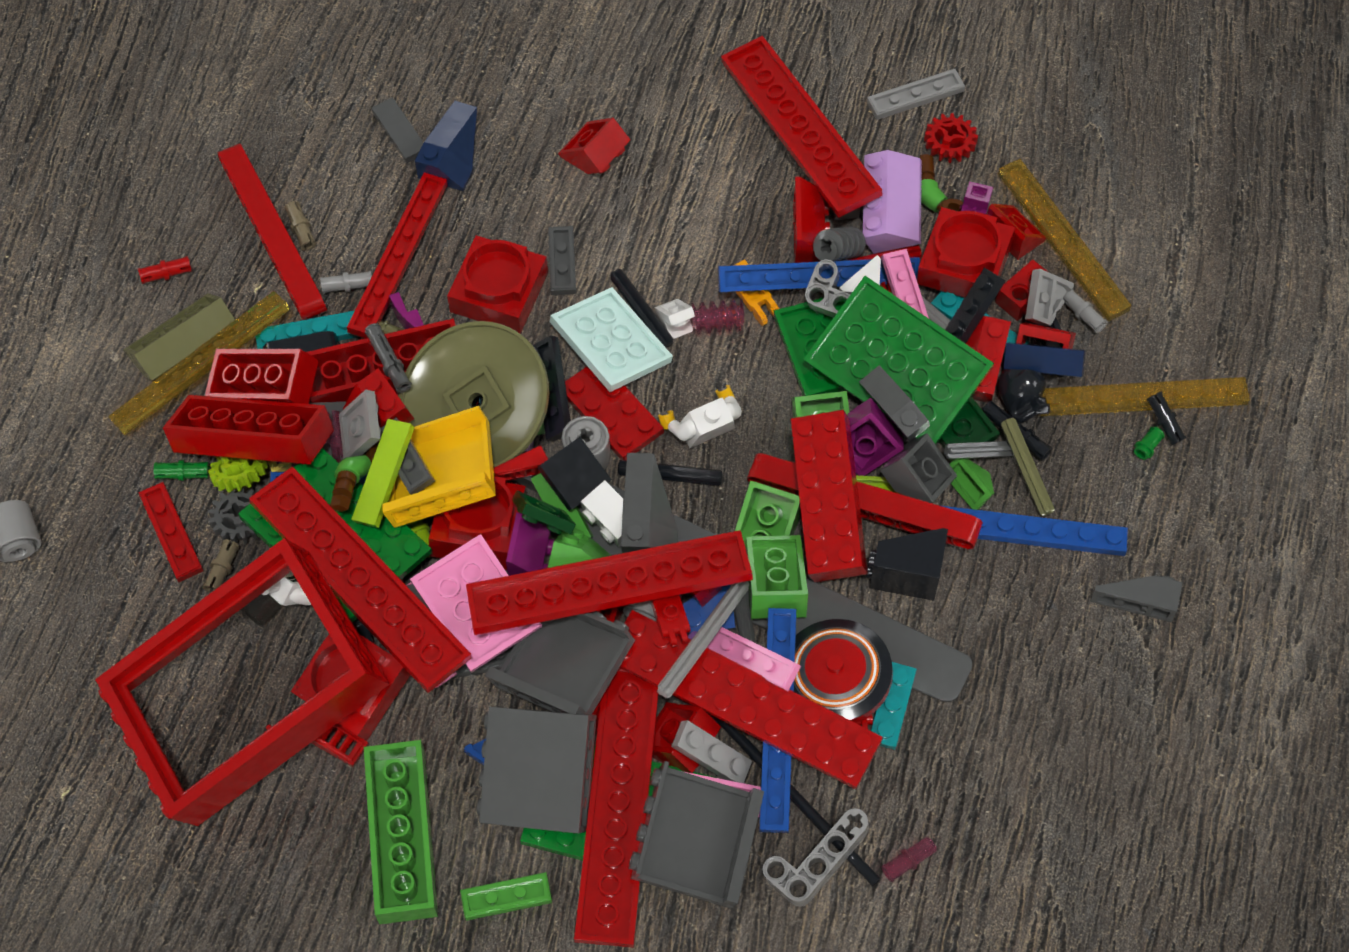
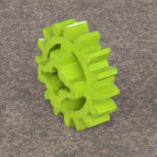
(236, 472)

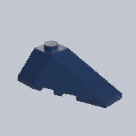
(450, 147)

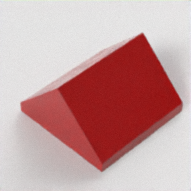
(1025, 236)

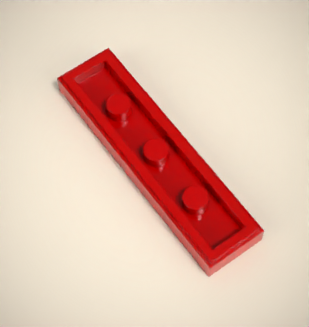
(170, 532)

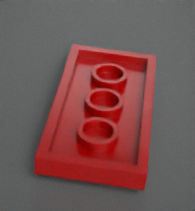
(627, 420)

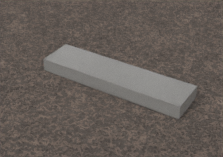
(915, 94)

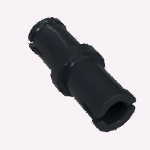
(1166, 418)

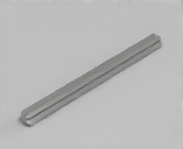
(702, 639)

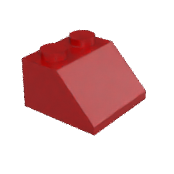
(595, 146)
(389, 403)
(667, 727)

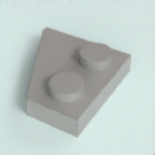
(1046, 297)

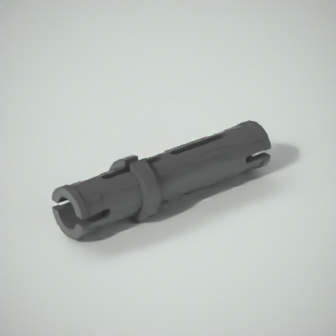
(391, 365)

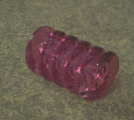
(718, 316)

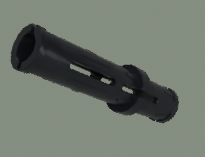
(1035, 445)

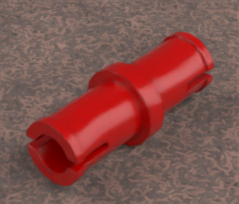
(164, 270)

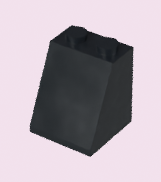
(908, 564)

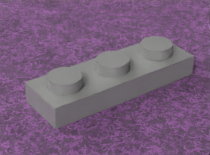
(711, 752)

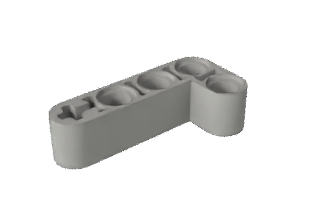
(827, 287)
(820, 854)

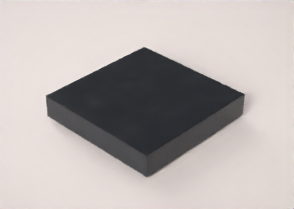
(573, 473)

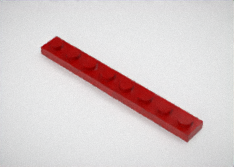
(398, 253)

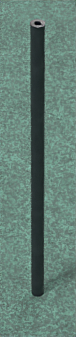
(804, 806)

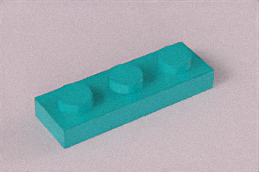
(891, 713)

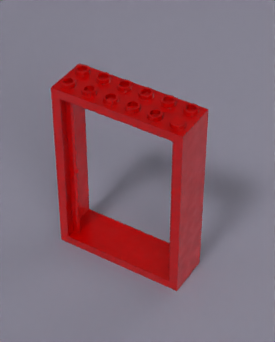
(280, 740)

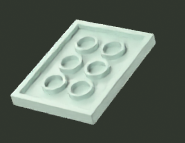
(611, 339)

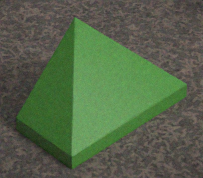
(972, 482)

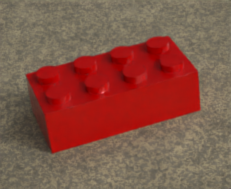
(262, 375)

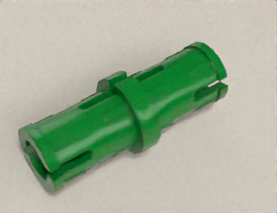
(181, 470)

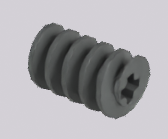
(839, 243)

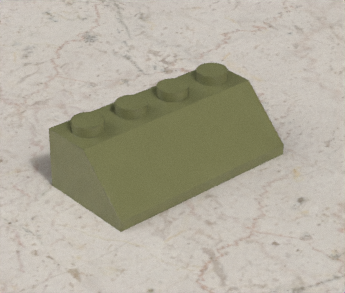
(179, 336)

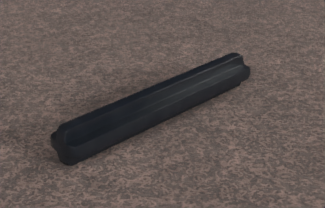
(641, 307)
(683, 473)

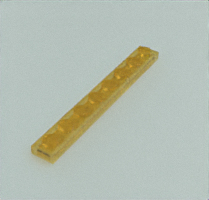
(1065, 240)
(197, 363)
(1134, 396)

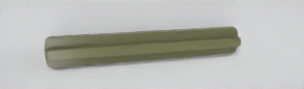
(1027, 467)

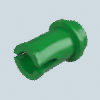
(1145, 447)

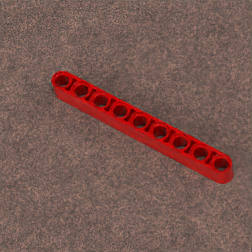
(272, 232)
(880, 504)

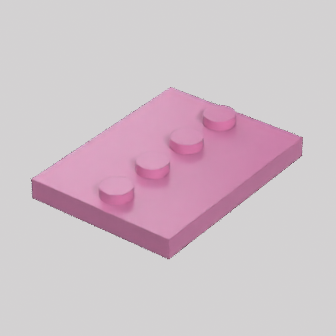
(445, 595)

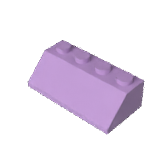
(896, 216)

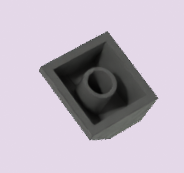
(919, 470)

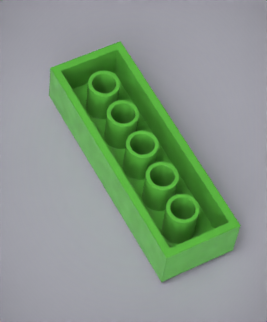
(400, 832)

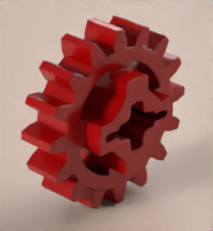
(950, 137)

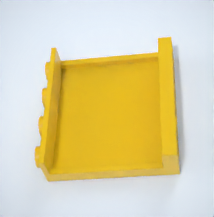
(460, 461)

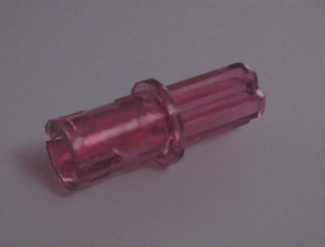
(909, 859)

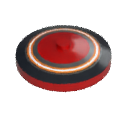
(843, 667)

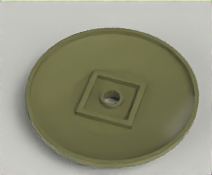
(488, 363)

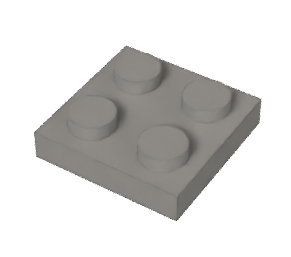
(359, 425)

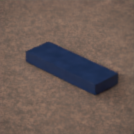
(1045, 359)

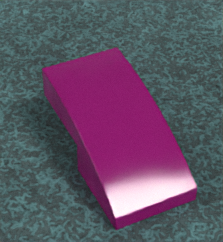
(977, 197)
(406, 319)

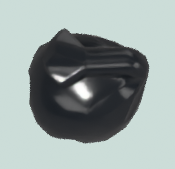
(1022, 393)

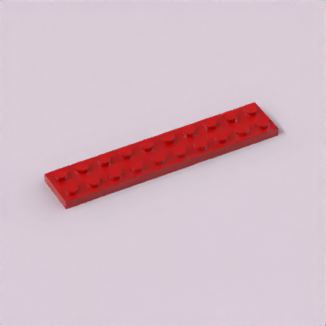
(801, 127)
(362, 580)
(608, 582)
(755, 705)
(615, 812)

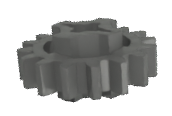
(225, 519)

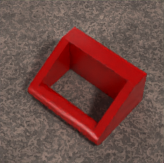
(1045, 333)

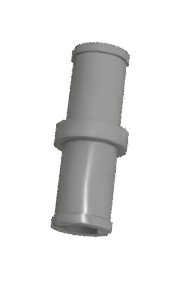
(345, 282)
(1084, 311)

